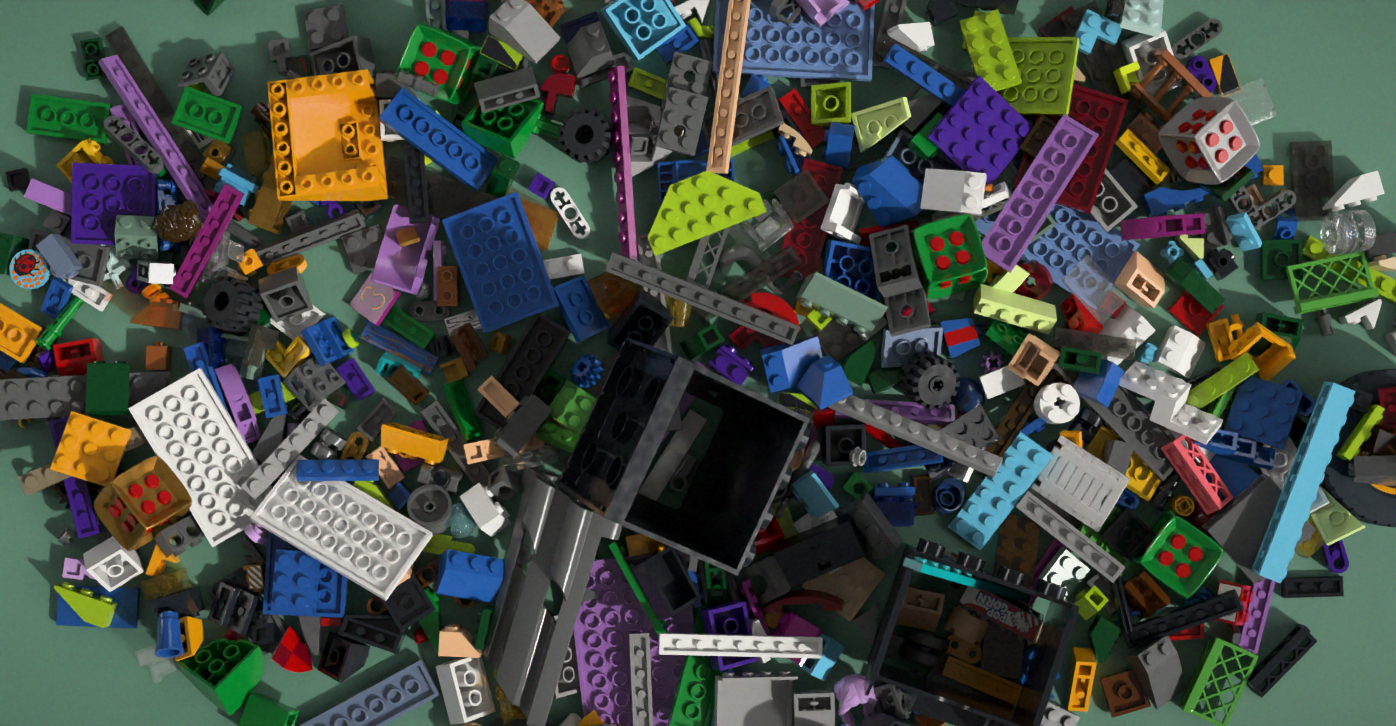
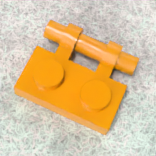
(1222, 337)

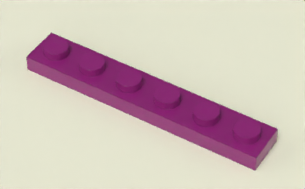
(207, 240)

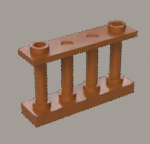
(1177, 73)

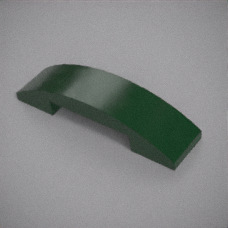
(484, 69)

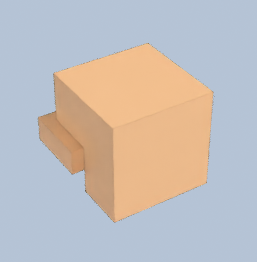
(1034, 359)

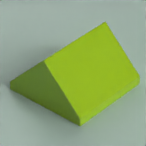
(830, 104)

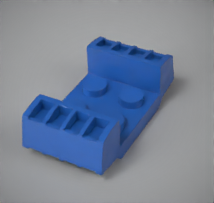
(677, 171)

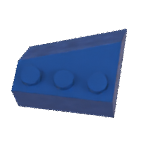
(889, 190)
(851, 266)

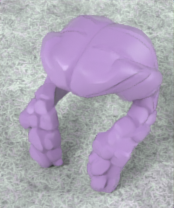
(849, 694)

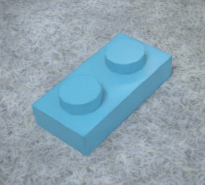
(1243, 231)

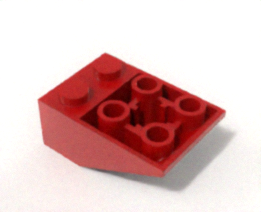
(73, 356)

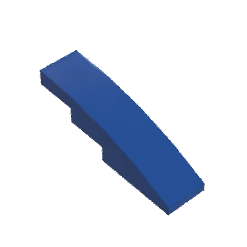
(1239, 449)

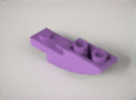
(238, 402)

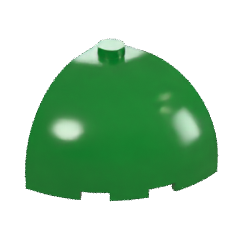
(225, 671)

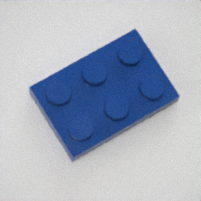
(580, 309)

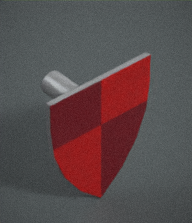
(292, 653)

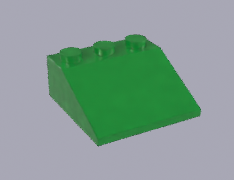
(504, 128)

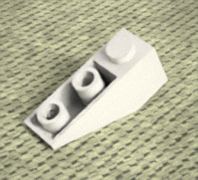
(1359, 188)

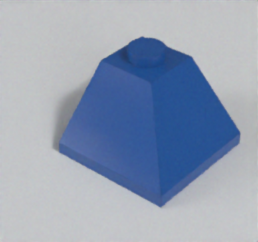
(824, 383)

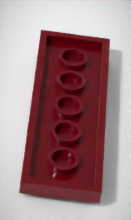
(807, 236)

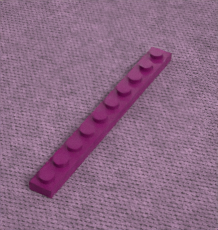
(622, 162)

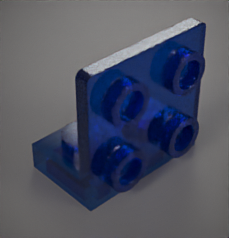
(214, 345)
(898, 511)

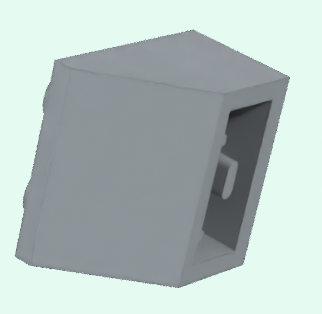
(814, 707)

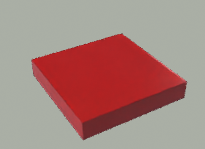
(1192, 314)

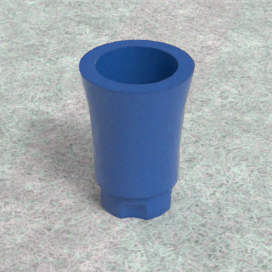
(168, 635)

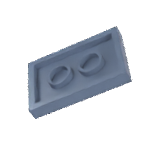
(901, 347)

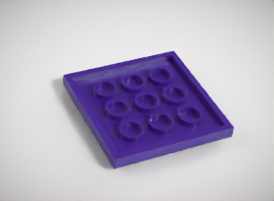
(980, 131)
(103, 193)

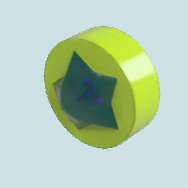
(350, 338)

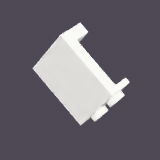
(843, 213)

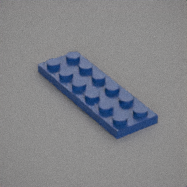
(438, 139)

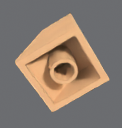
(457, 642)

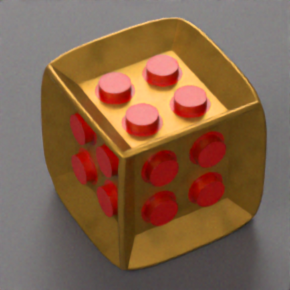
(142, 502)

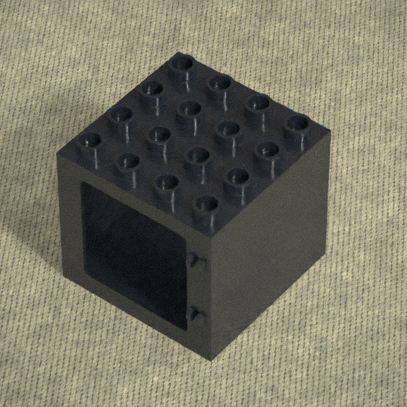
(735, 478)

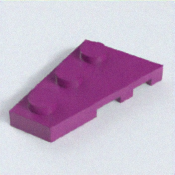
(753, 605)

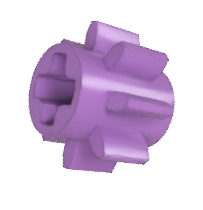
(998, 362)

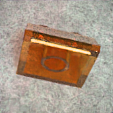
(542, 223)
(612, 293)
(160, 314)

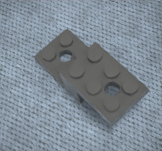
(683, 104)
(899, 280)

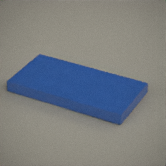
(125, 615)

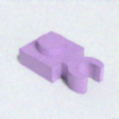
(75, 568)

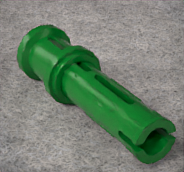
(54, 329)

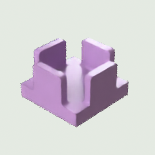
(822, 10)

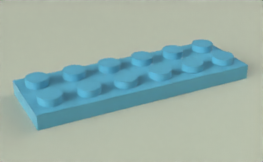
(999, 494)

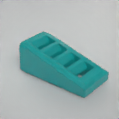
(393, 361)

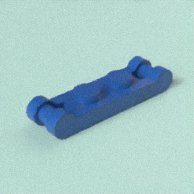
(164, 200)

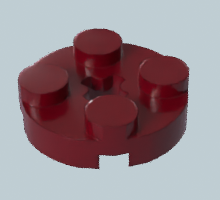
(1042, 279)

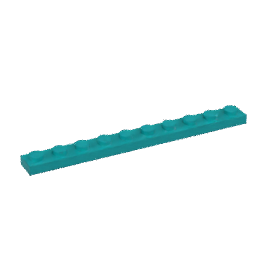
(949, 573)

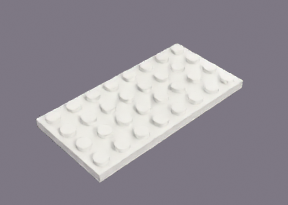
(204, 450)
(343, 530)

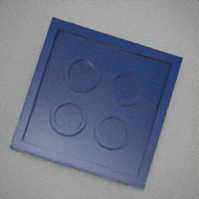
(1264, 411)

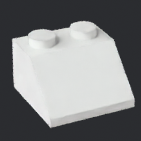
(1179, 351)

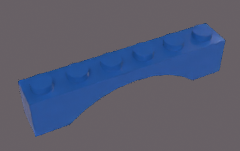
(1165, 199)

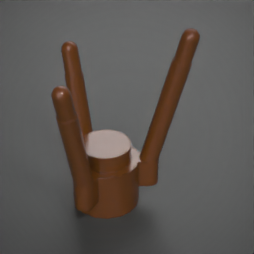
(262, 115)

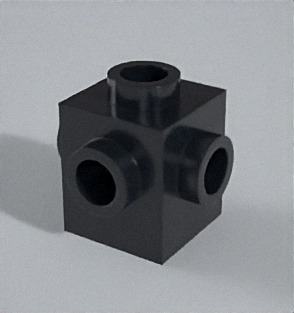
(1221, 263)

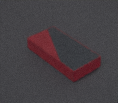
(1054, 27)

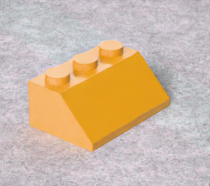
(413, 442)

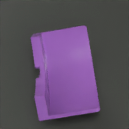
(404, 266)

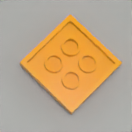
(90, 449)

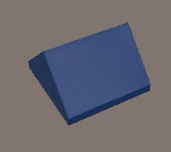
(1099, 386)

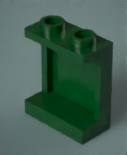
(108, 388)

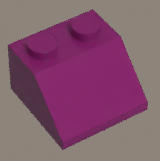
(795, 625)

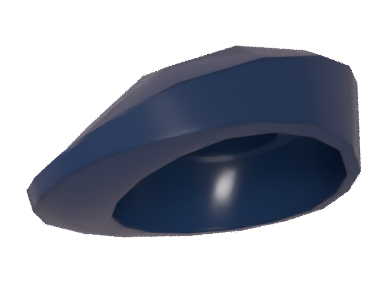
(968, 395)
(948, 495)

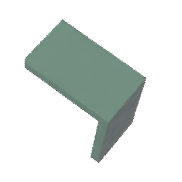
(236, 347)

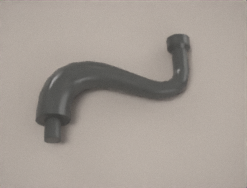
(748, 254)

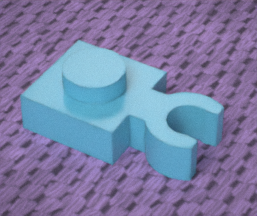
(1146, 353)

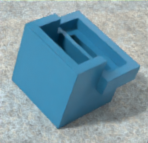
(237, 179)

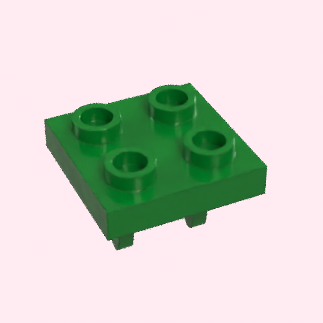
(1006, 335)

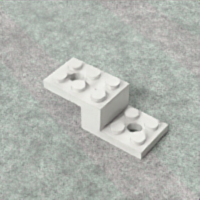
(1170, 402)

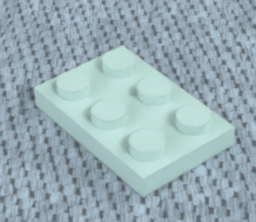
(1142, 16)

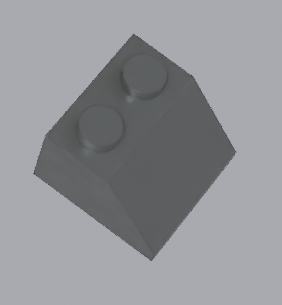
(590, 50)
(285, 294)

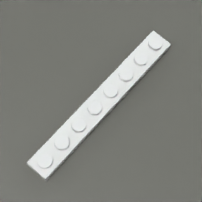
(740, 645)

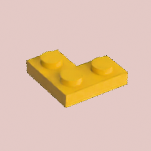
(288, 359)

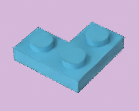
(1093, 27)

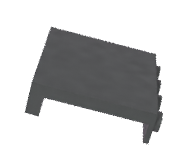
(1244, 522)

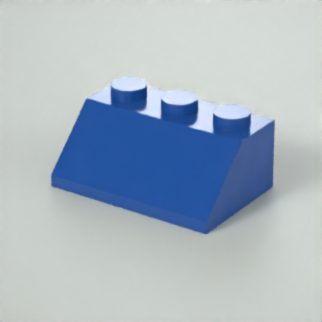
(469, 576)

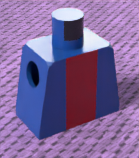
(961, 335)

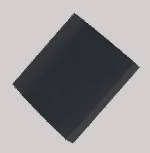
(1131, 178)
(233, 607)

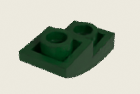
(93, 52)
(884, 378)

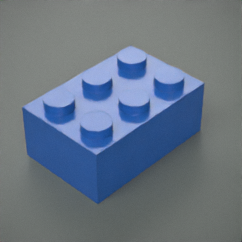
(295, 582)

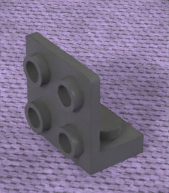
(211, 69)
(313, 382)

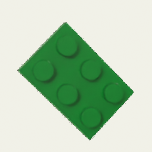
(207, 115)

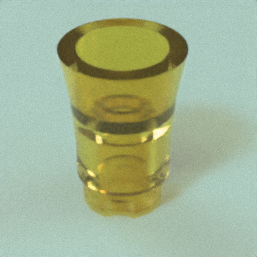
(680, 311)

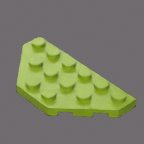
(701, 208)

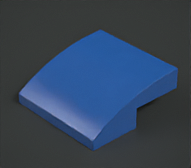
(326, 341)

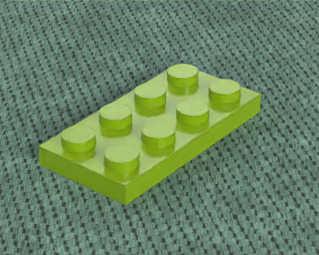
(990, 50)

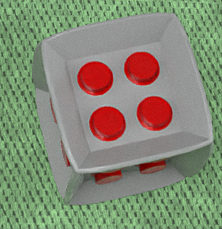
(1209, 140)

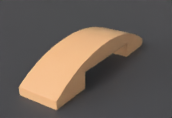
(487, 450)

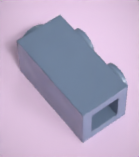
(59, 257)

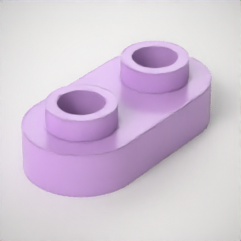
(257, 533)

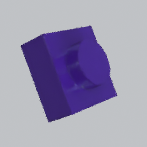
(541, 186)
(47, 360)

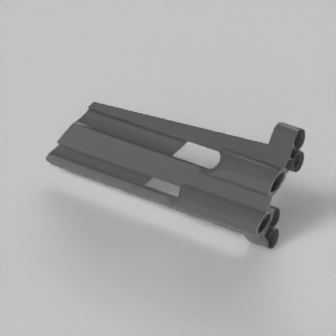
(523, 634)

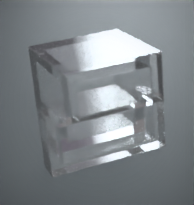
(157, 665)

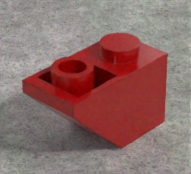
(1079, 317)

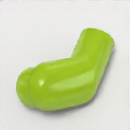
(700, 30)

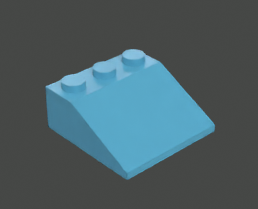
(642, 24)

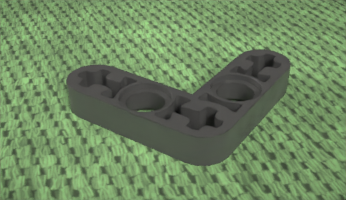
(1251, 209)

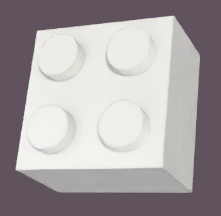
(112, 564)

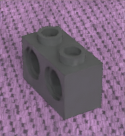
(178, 533)

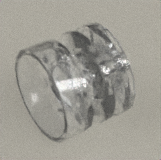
(1347, 232)

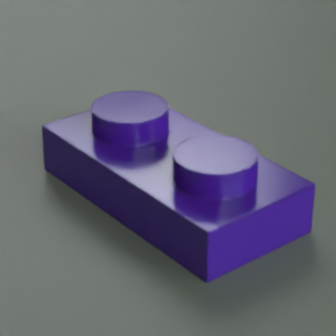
(356, 379)

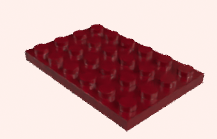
(1103, 116)

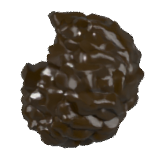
(178, 222)

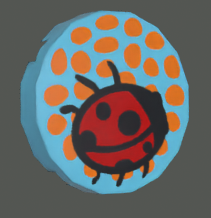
(29, 269)

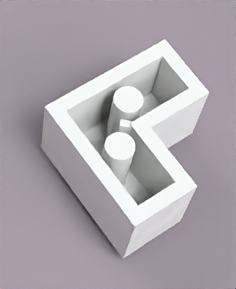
(487, 514)

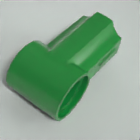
(547, 127)

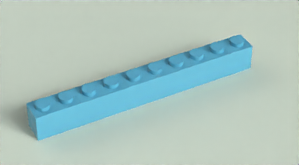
(1303, 481)

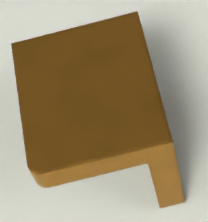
(455, 370)

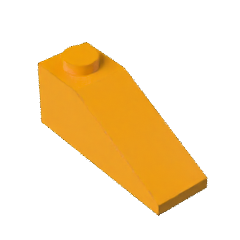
(1081, 678)

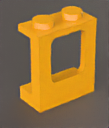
(1271, 360)

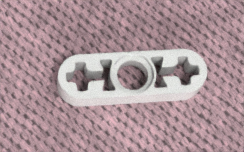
(557, 203)

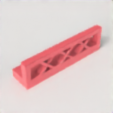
(1195, 476)

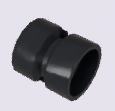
(1089, 419)

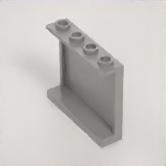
(754, 699)

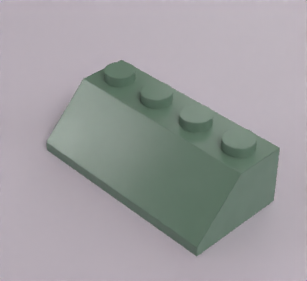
(840, 302)

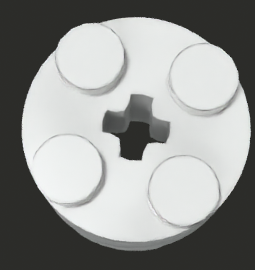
(1067, 407)

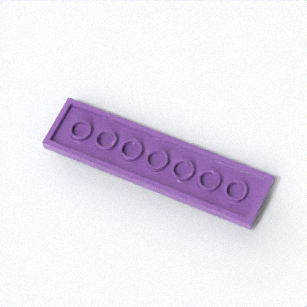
(1037, 192)

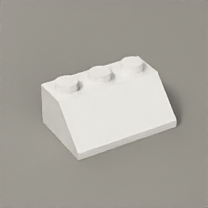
(1127, 325)
(465, 689)

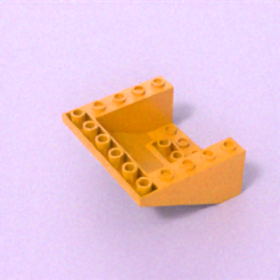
(327, 138)

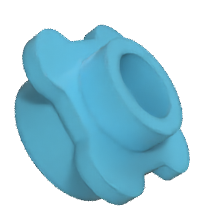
(1171, 246)

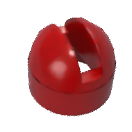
(420, 636)

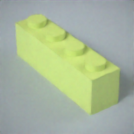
(1014, 309)

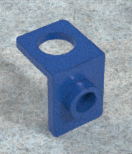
(1285, 226)

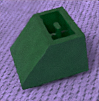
(1284, 327)

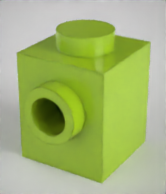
(1090, 602)

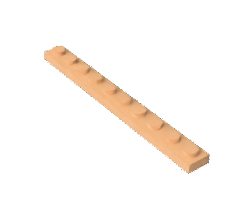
(728, 86)

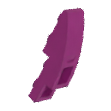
(1162, 226)

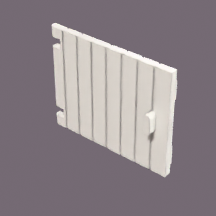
(1080, 483)

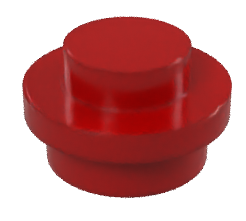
(560, 64)

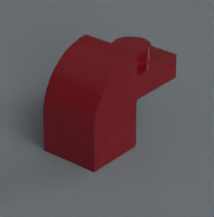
(555, 86)

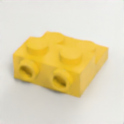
(85, 152)

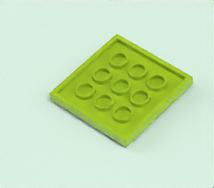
(1046, 75)

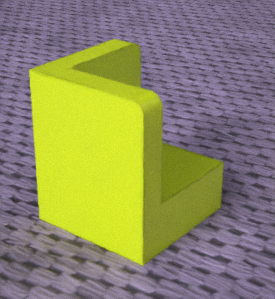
(1125, 75)

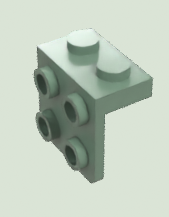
(135, 237)

